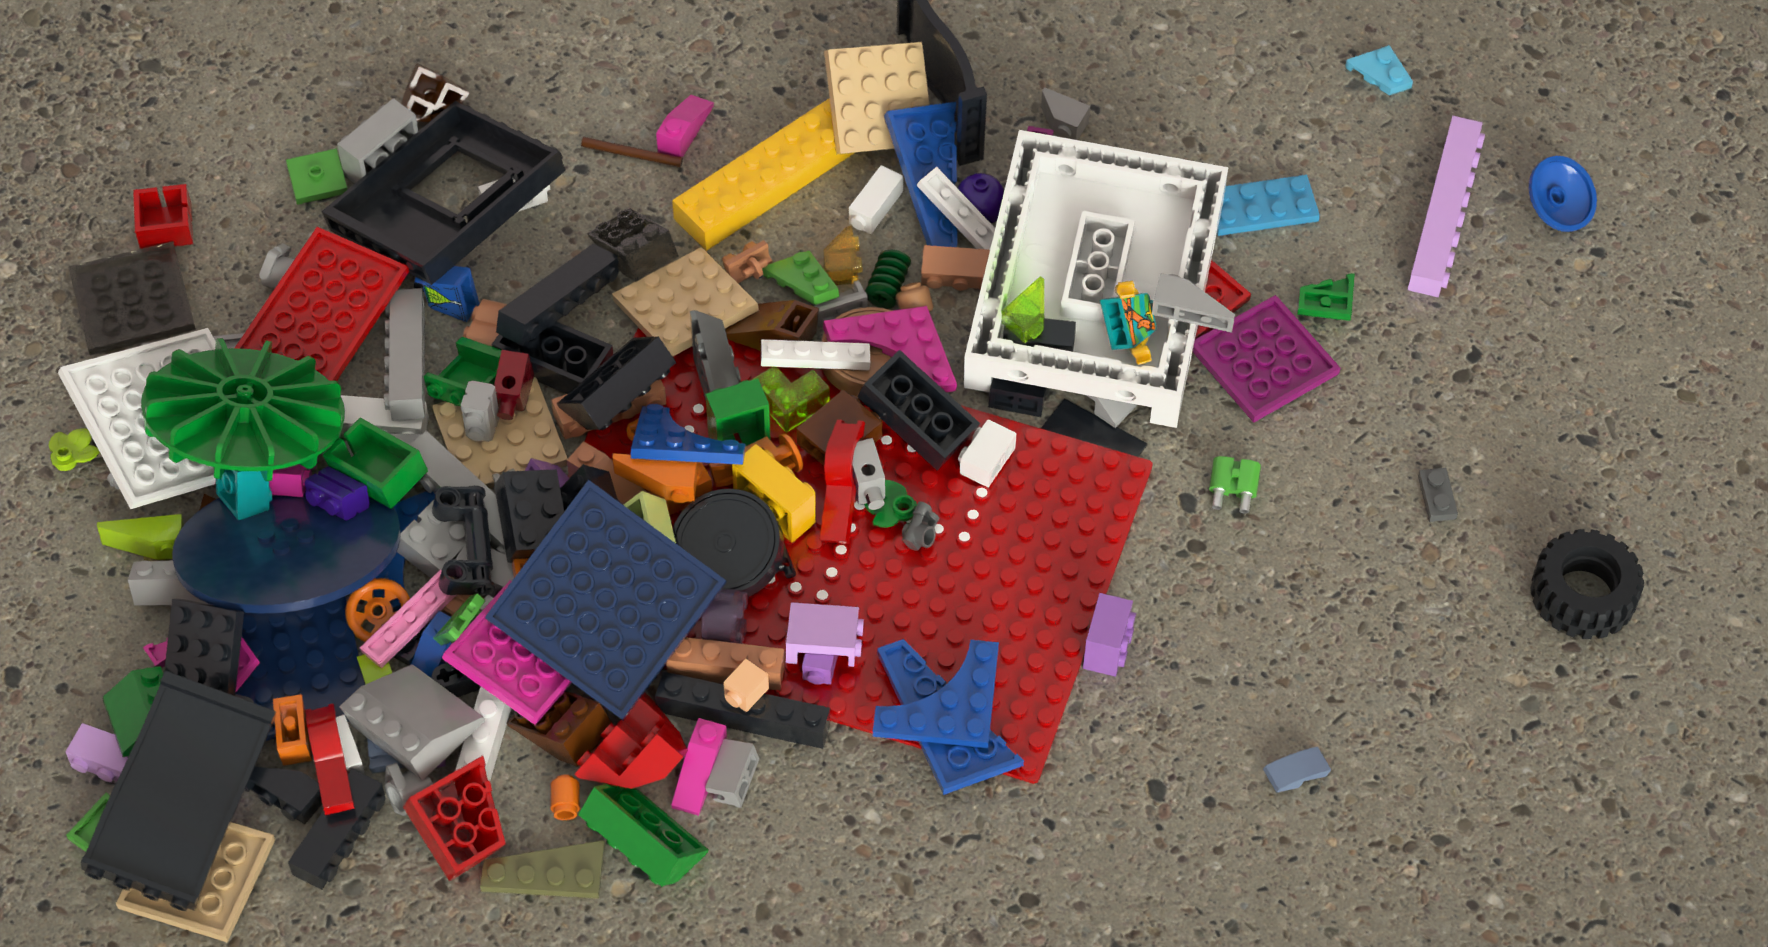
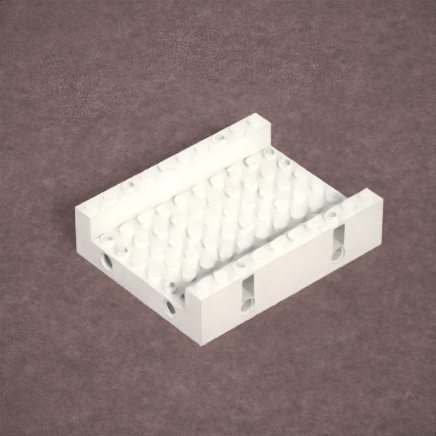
(1083, 224)

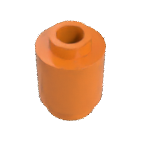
(565, 797)

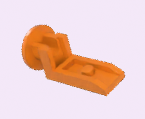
(785, 454)

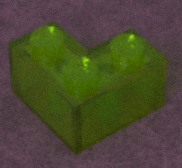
(795, 401)

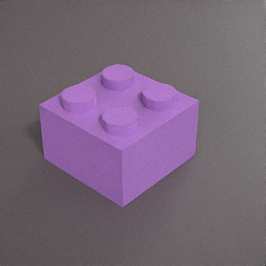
(1109, 635)

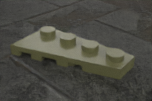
(549, 872)

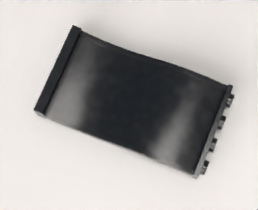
(947, 74)
(178, 792)

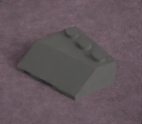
(712, 353)

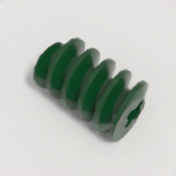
(887, 278)

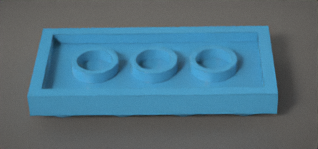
(1267, 205)

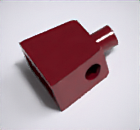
(513, 383)

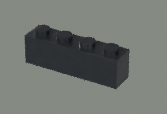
(334, 834)

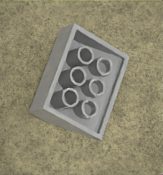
(411, 718)

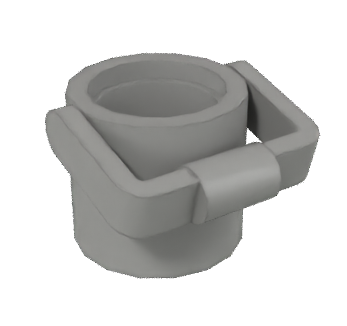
(275, 265)
(401, 786)

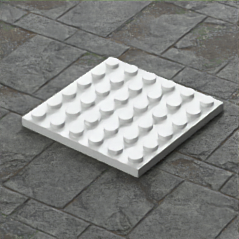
(109, 401)

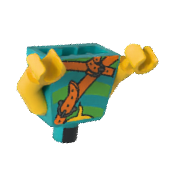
(1129, 320)

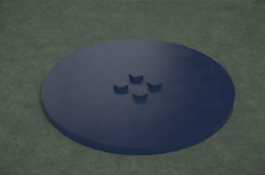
(283, 556)

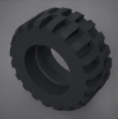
(1591, 554)

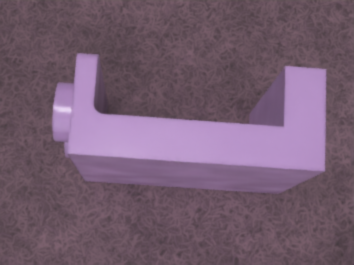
(823, 631)

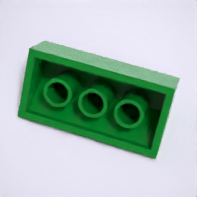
(642, 832)

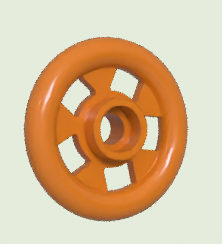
(356, 619)

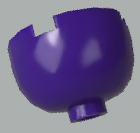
(984, 193)

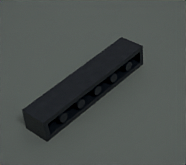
(557, 294)
(768, 717)

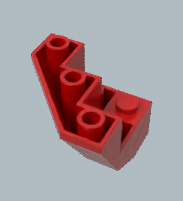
(635, 750)

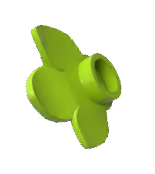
(71, 449)

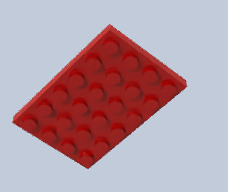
(326, 303)

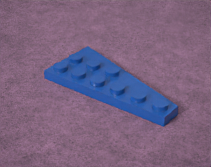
(951, 764)

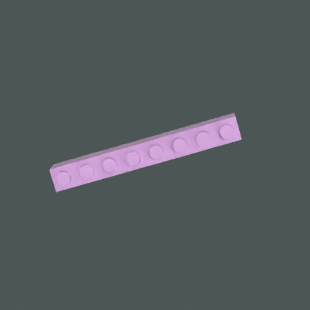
(1445, 207)

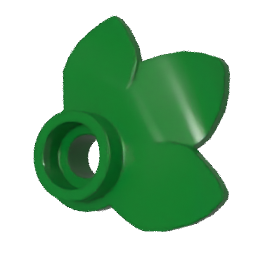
(894, 500)

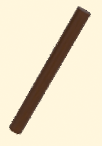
(631, 152)

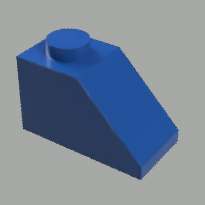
(429, 652)

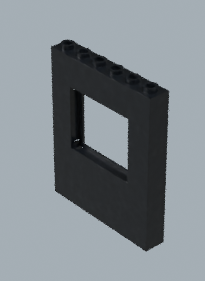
(417, 232)

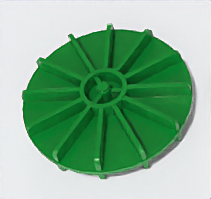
(242, 409)

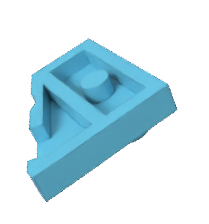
(1382, 69)

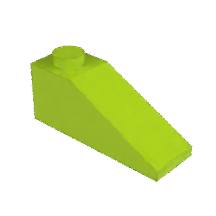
(143, 536)

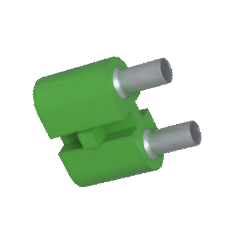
(1234, 478)

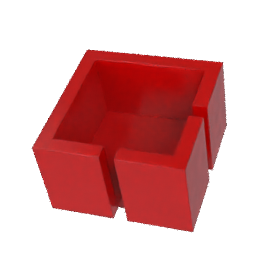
(163, 224)

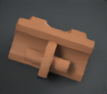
(748, 262)

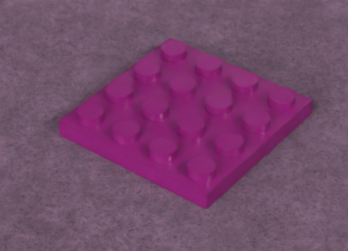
(1265, 359)

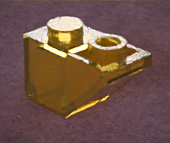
(841, 258)

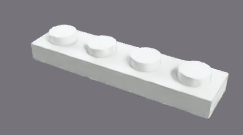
(957, 209)
(815, 354)

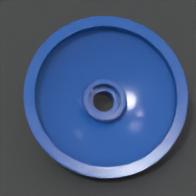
(1562, 193)

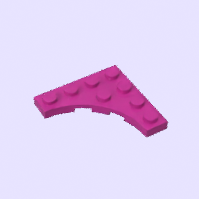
(896, 330)

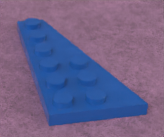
(922, 142)

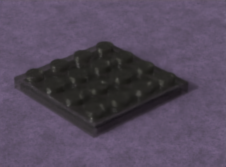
(131, 298)

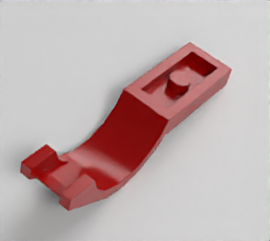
(840, 483)
(329, 759)

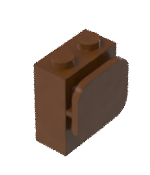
(816, 430)

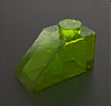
(1026, 312)

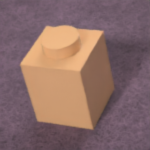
(745, 685)

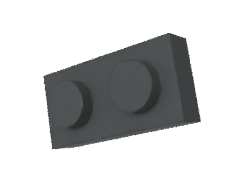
(1437, 494)

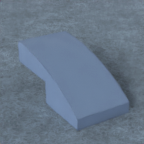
(1296, 768)

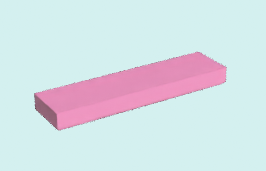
(406, 622)

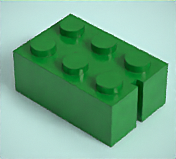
(738, 410)
(378, 461)

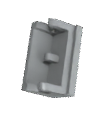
(847, 301)
(732, 772)

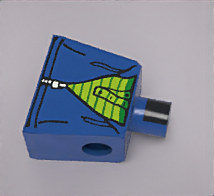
(452, 293)

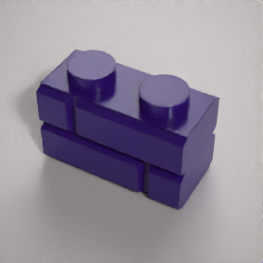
(336, 493)

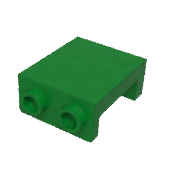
(473, 363)

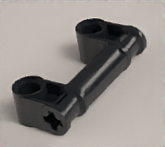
(478, 566)

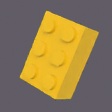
(779, 488)

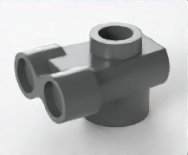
(921, 528)

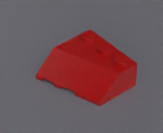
(458, 819)

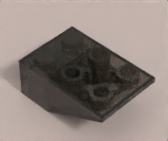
(637, 241)

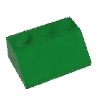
(130, 704)

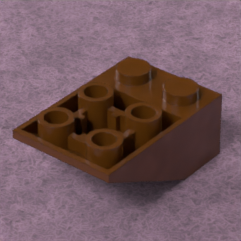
(776, 321)
(566, 728)

